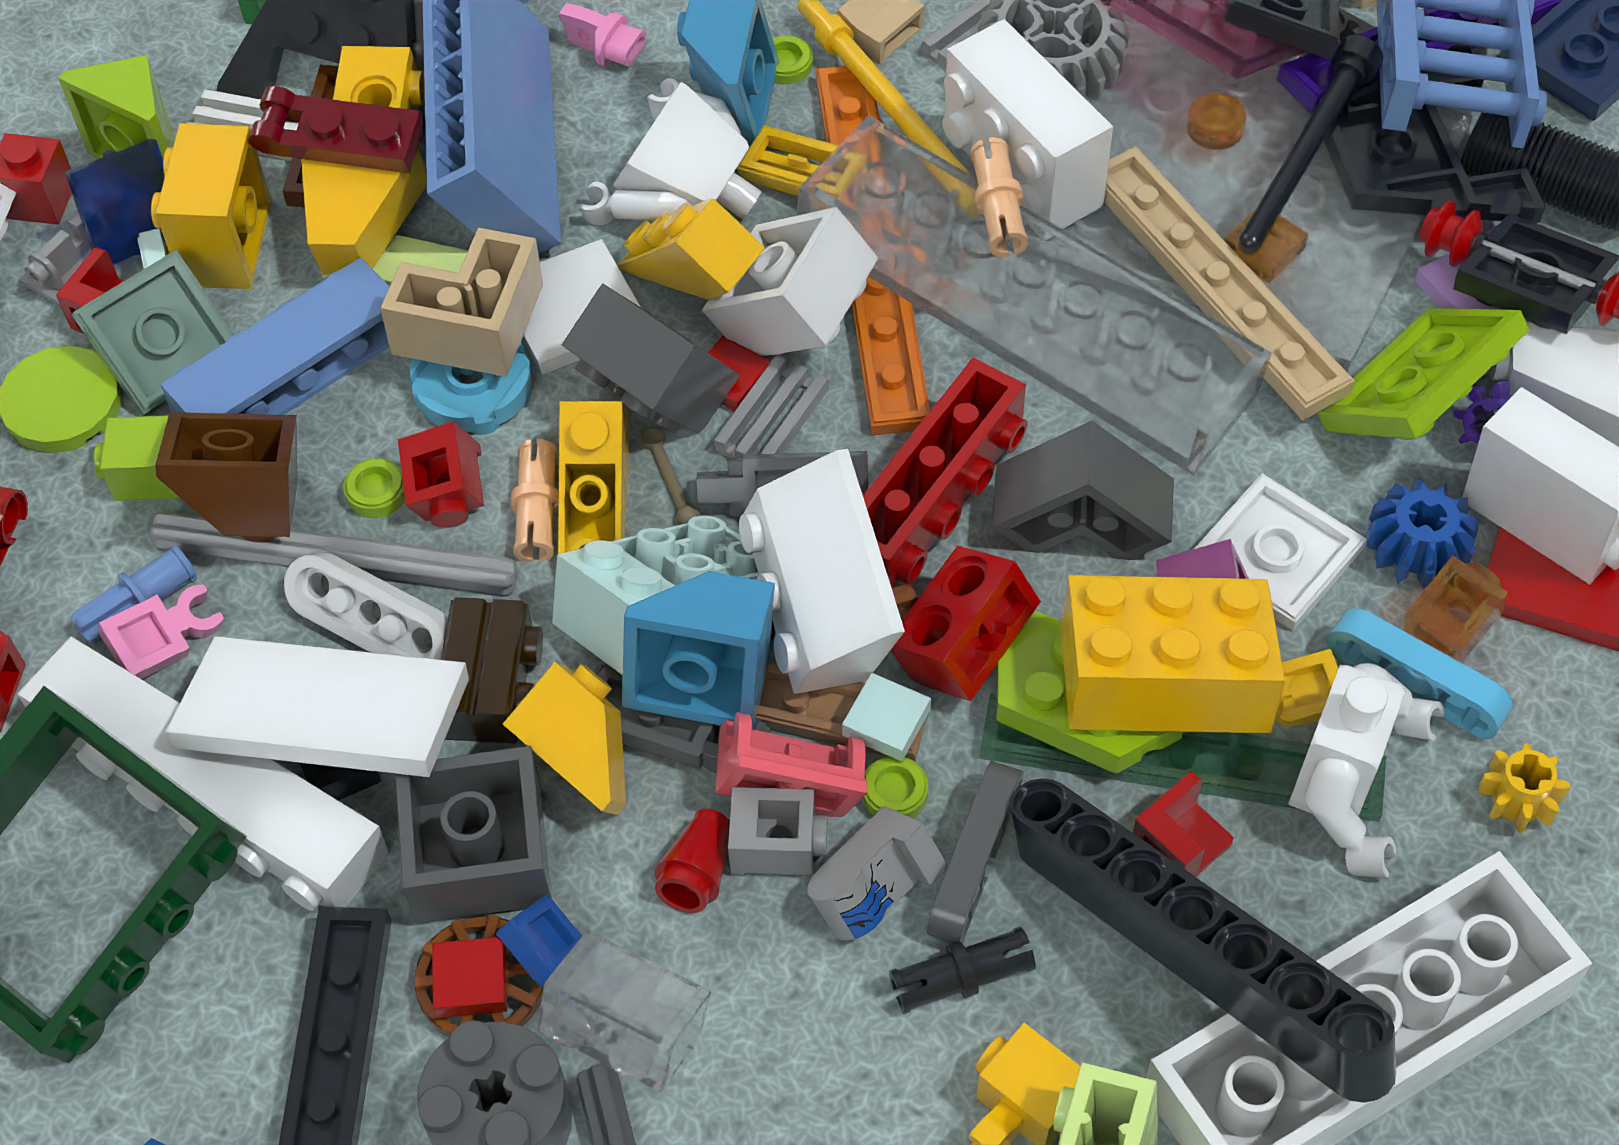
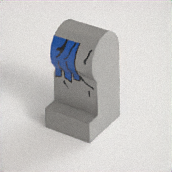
(874, 873)

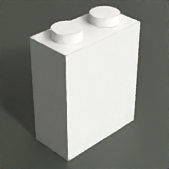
(1549, 484)

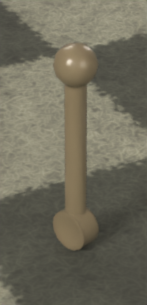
(654, 439)

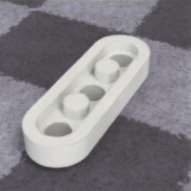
(349, 605)

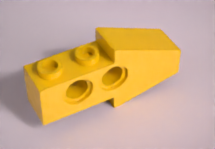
(360, 208)

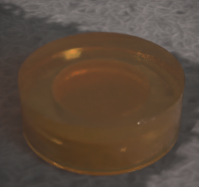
(1216, 121)

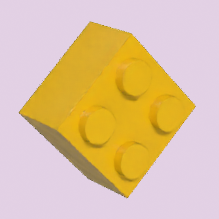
(213, 204)

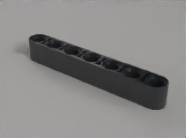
(1207, 941)

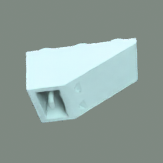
(608, 576)

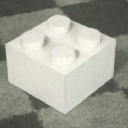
(796, 285)

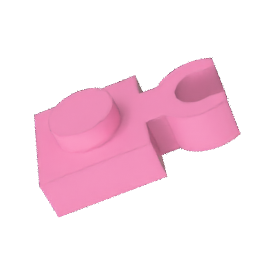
(152, 637)

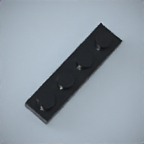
(336, 1027)

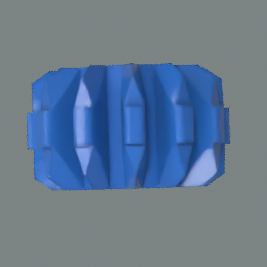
(1420, 531)

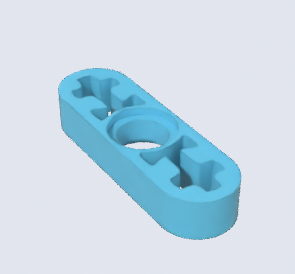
(1467, 696)

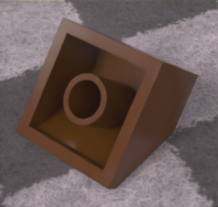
(233, 470)

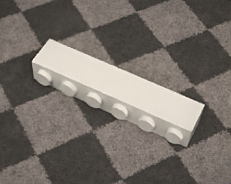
(289, 824)

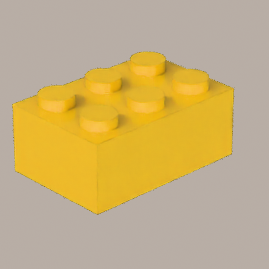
(1170, 654)

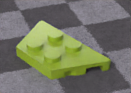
(1035, 702)

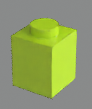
(130, 457)

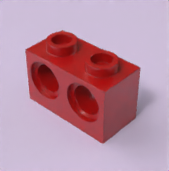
(965, 622)

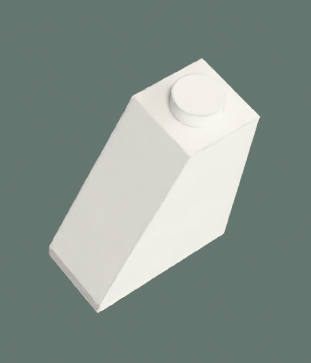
(1569, 372)

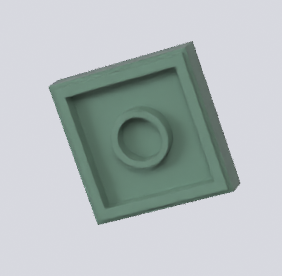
(152, 328)

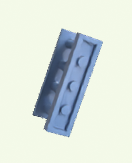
(1405, 57)

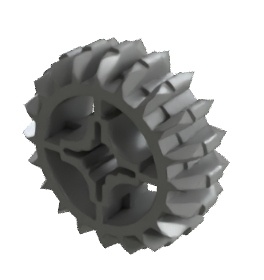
(1059, 34)

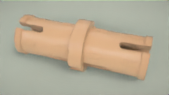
(998, 197)
(535, 501)

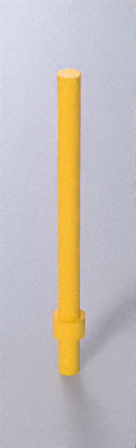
(838, 40)

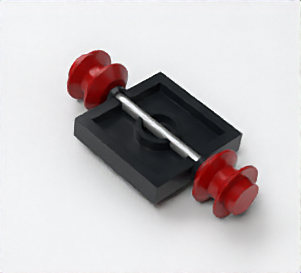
(1525, 267)

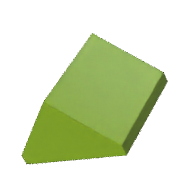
(117, 105)

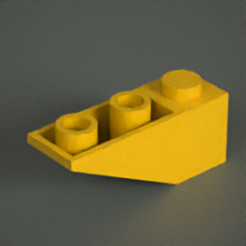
(692, 250)
(592, 472)

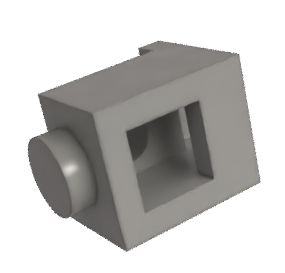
(768, 812)

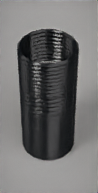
(1569, 169)

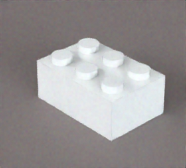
(1053, 133)

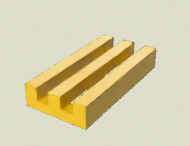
(782, 171)

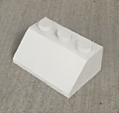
(829, 578)

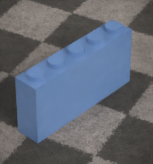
(491, 117)

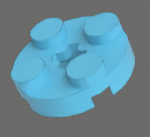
(473, 406)

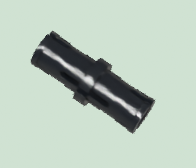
(962, 969)

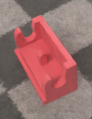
(774, 761)

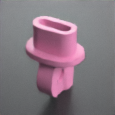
(605, 35)

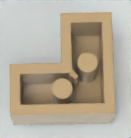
(470, 315)

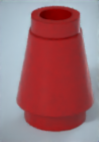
(694, 863)

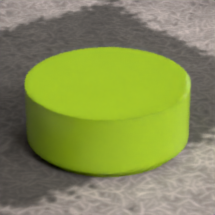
(794, 59)
(374, 488)
(896, 785)

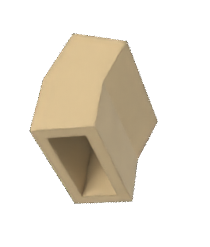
(882, 24)

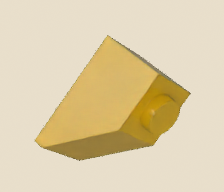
(575, 733)

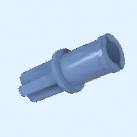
(158, 577)

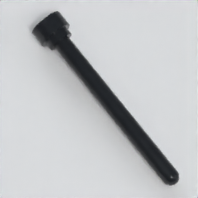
(1352, 66)

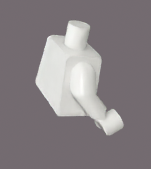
(680, 160)
(1347, 755)

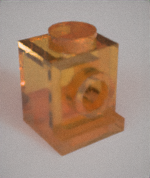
(1462, 587)

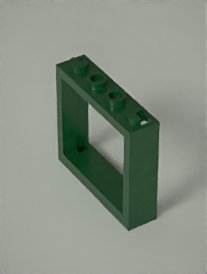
(26, 758)

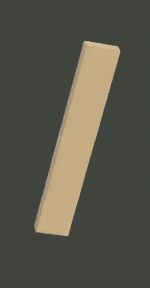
(1223, 283)

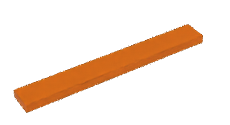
(881, 318)

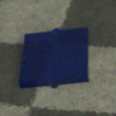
(117, 197)

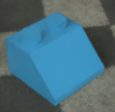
(732, 57)
(699, 648)

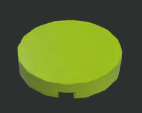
(59, 399)

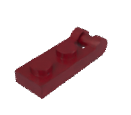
(337, 131)

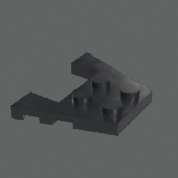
(316, 30)
(1420, 166)

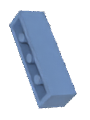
(289, 351)

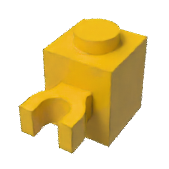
(1021, 1088)

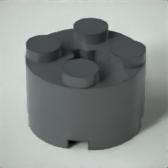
(491, 1064)

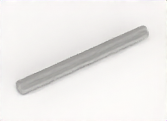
(376, 557)

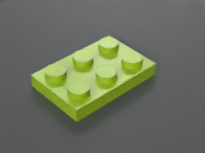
(1425, 372)

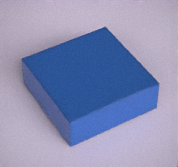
(540, 938)

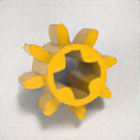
(1524, 787)

